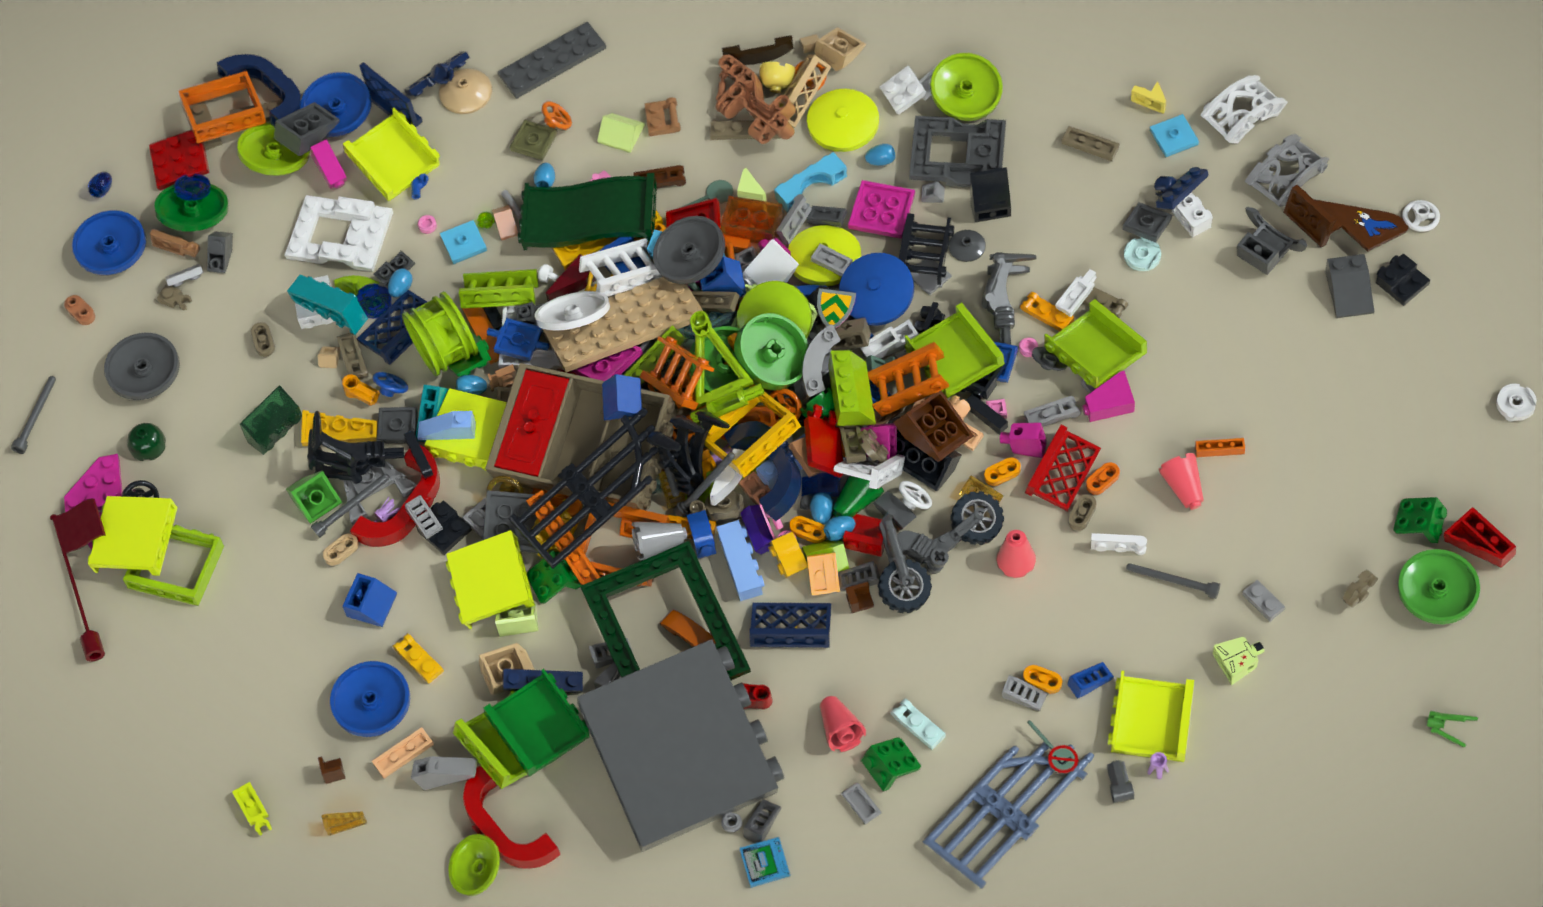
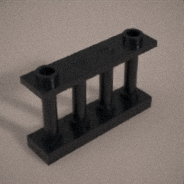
(910, 240)

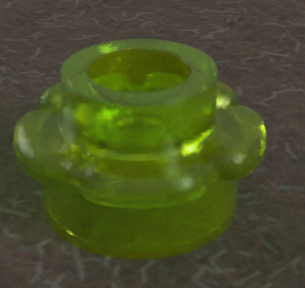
(485, 216)

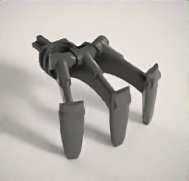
(995, 293)

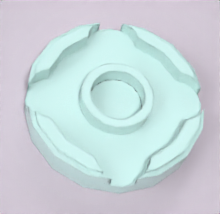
(1142, 254)

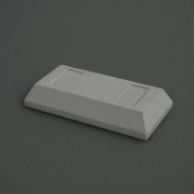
(861, 803)

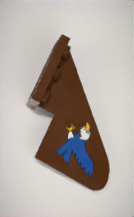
(1322, 218)

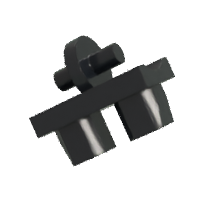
(932, 316)

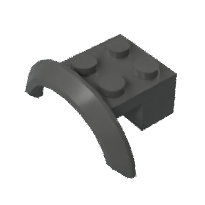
(1266, 244)

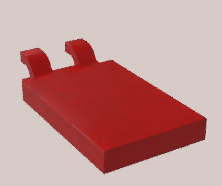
(823, 441)

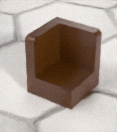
(859, 597)
(332, 770)

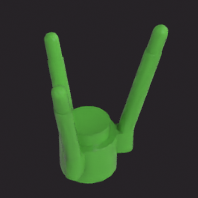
(1437, 720)

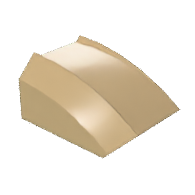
(838, 48)
(495, 661)

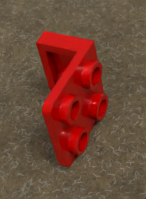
(865, 536)

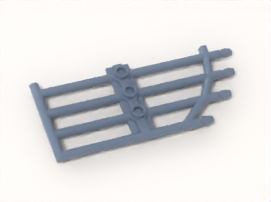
(1002, 809)

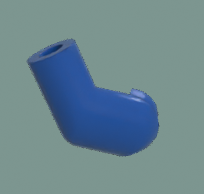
(417, 184)

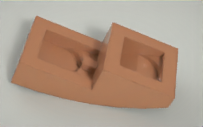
(754, 487)

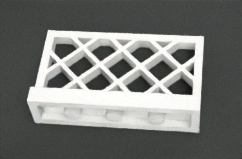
(869, 470)

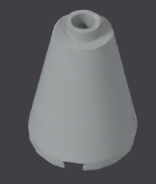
(655, 537)

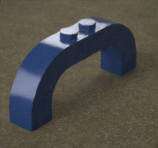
(270, 76)
(788, 483)

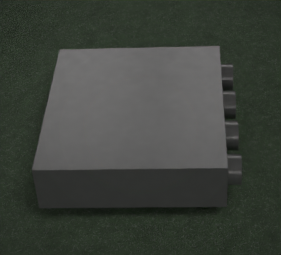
(680, 744)

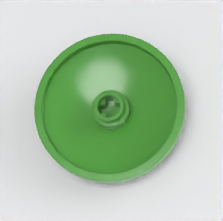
(1439, 586)

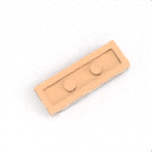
(402, 753)

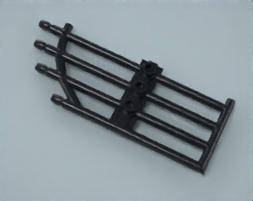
(587, 494)

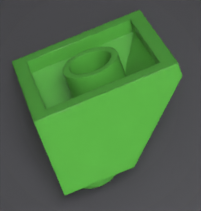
(314, 496)

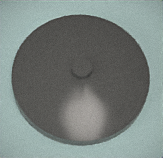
(689, 249)
(141, 366)

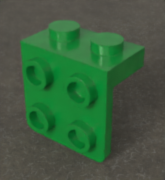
(464, 367)
(1421, 516)
(548, 581)
(888, 761)

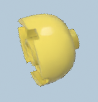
(776, 76)

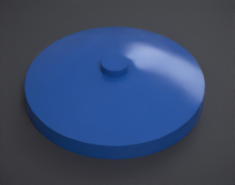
(343, 97)
(109, 242)
(881, 288)
(370, 698)

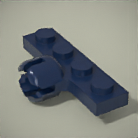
(440, 74)
(1176, 190)
(567, 680)

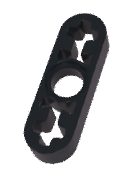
(418, 454)

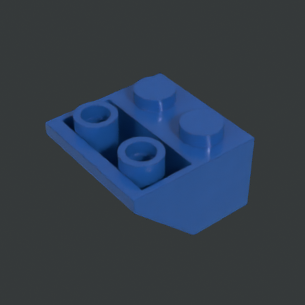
(725, 278)
(369, 600)

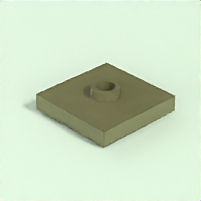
(533, 140)

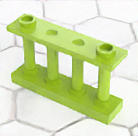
(498, 288)

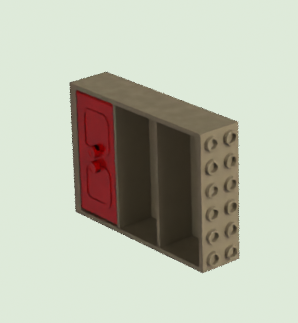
(561, 421)

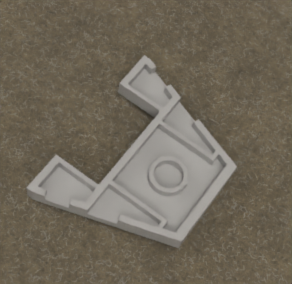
(402, 482)

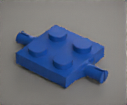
(517, 339)

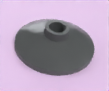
(967, 251)
(1047, 360)

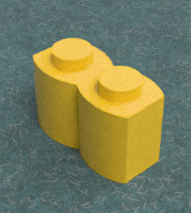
(788, 555)

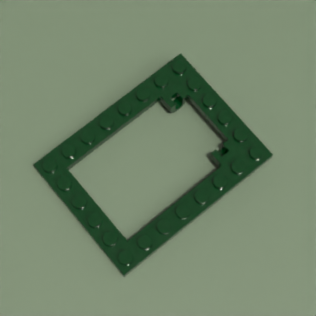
(680, 557)

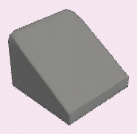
(933, 192)

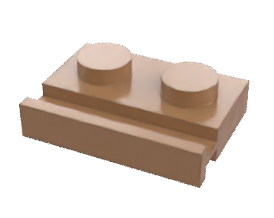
(503, 377)

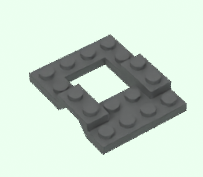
(984, 149)

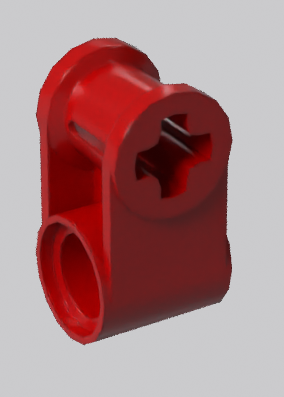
(755, 692)

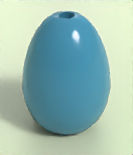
(880, 155)
(544, 175)
(399, 282)
(471, 384)
(821, 507)
(836, 527)

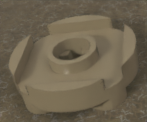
(872, 447)
(732, 509)
(1358, 590)

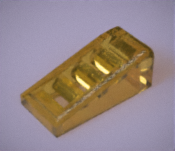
(662, 476)
(978, 485)
(340, 822)

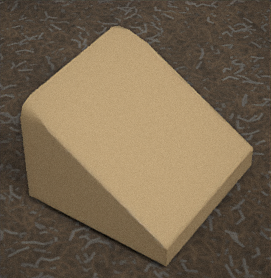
(808, 43)
(328, 357)

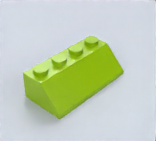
(850, 389)

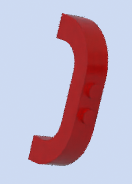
(392, 531)
(518, 855)

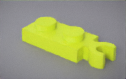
(252, 807)

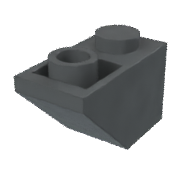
(219, 251)

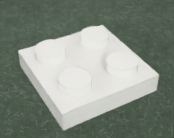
(903, 90)

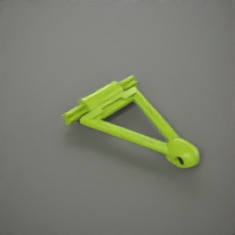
(727, 397)

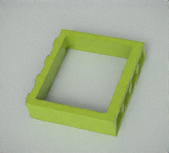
(135, 582)

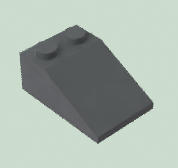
(304, 128)
(1350, 285)

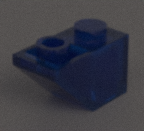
(821, 484)

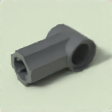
(1120, 785)

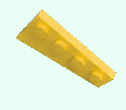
(340, 428)

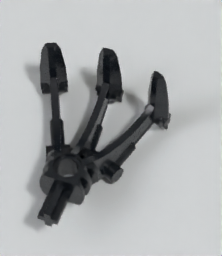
(349, 459)
(688, 468)

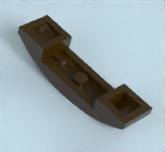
(761, 54)

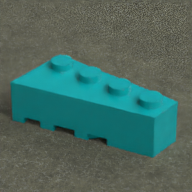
(328, 302)

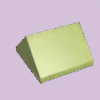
(619, 132)
(750, 188)
(517, 621)

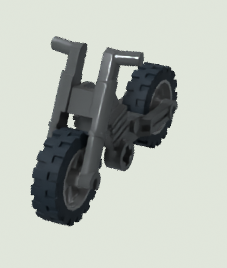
(928, 551)

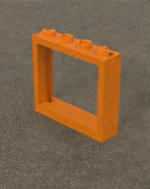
(227, 124)
(630, 513)

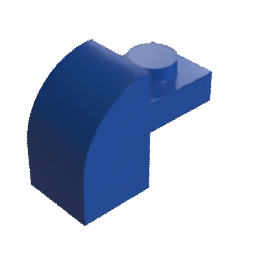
(701, 534)

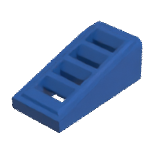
(1081, 688)

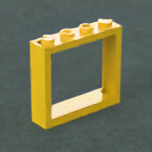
(764, 445)

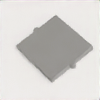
(928, 281)

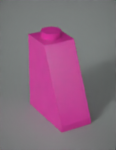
(328, 164)
(1110, 399)

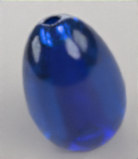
(100, 184)

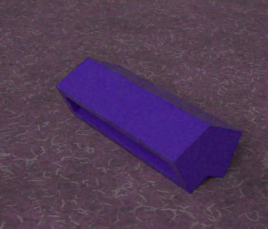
(757, 528)

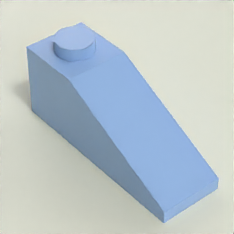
(448, 426)

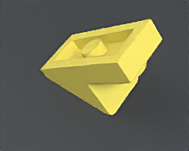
(1151, 99)

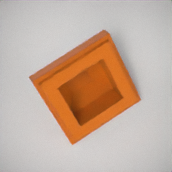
(626, 527)

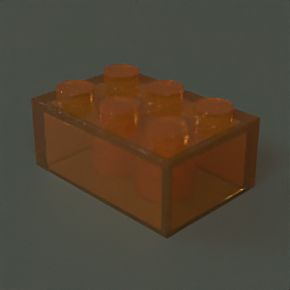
(752, 219)

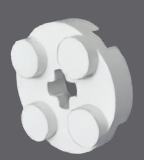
(1516, 412)

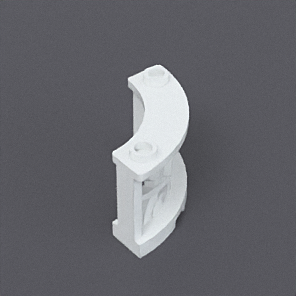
(1247, 87)

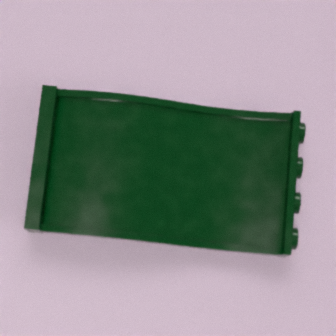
(588, 211)

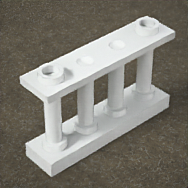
(620, 281)

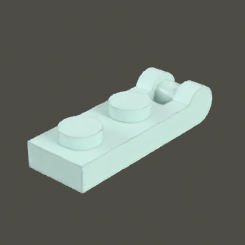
(918, 724)

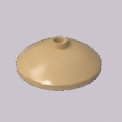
(467, 97)

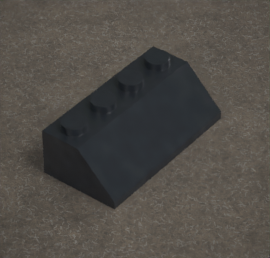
(924, 466)

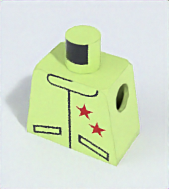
(1237, 657)

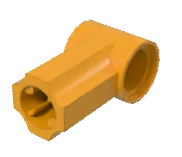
(360, 390)

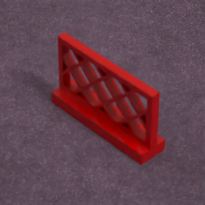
(1048, 460)

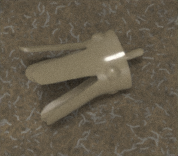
(697, 506)

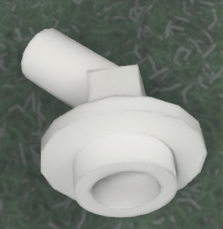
(545, 273)

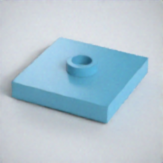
(1174, 135)
(463, 242)

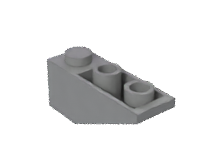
(440, 771)

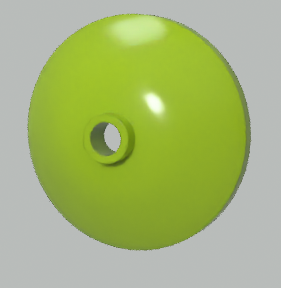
(474, 864)

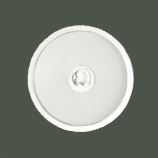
(572, 310)

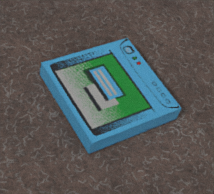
(764, 862)

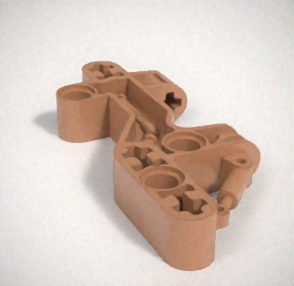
(748, 94)

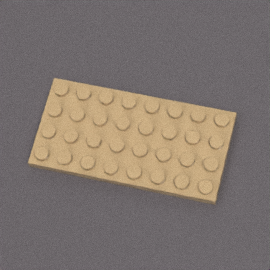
(631, 320)

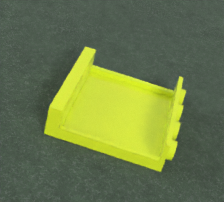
(392, 155)
(487, 415)
(135, 534)
(489, 578)
(1151, 717)

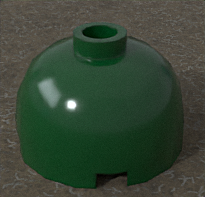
(146, 441)

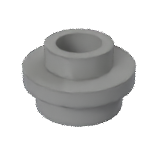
(731, 817)

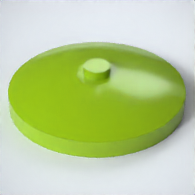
(966, 86)
(266, 155)
(779, 299)

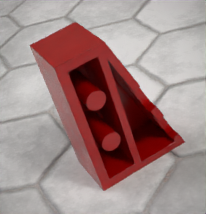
(1480, 538)

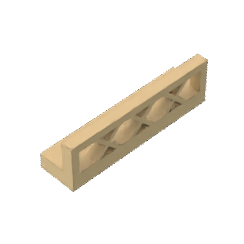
(799, 83)

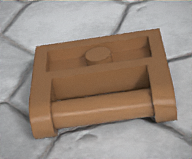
(656, 117)

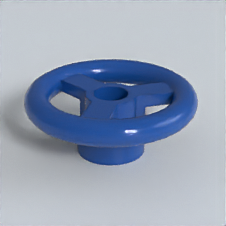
(389, 386)

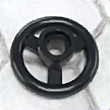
(139, 491)

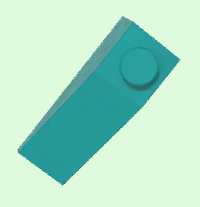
(430, 403)

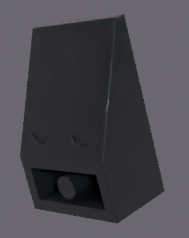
(990, 194)

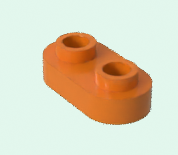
(1101, 478)

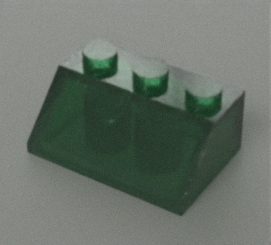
(270, 420)

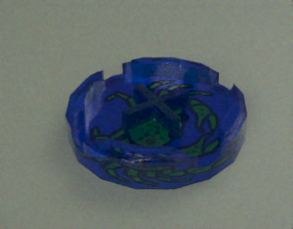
(192, 187)
(374, 300)

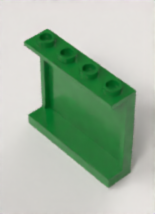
(537, 723)

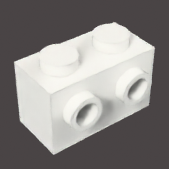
(1193, 215)

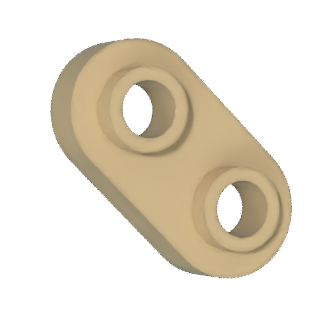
(339, 549)

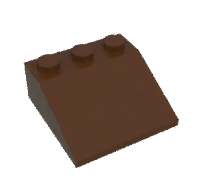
(934, 427)

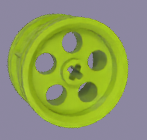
(439, 333)

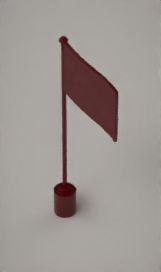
(74, 531)

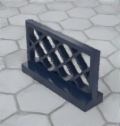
(387, 96)
(401, 341)
(790, 635)

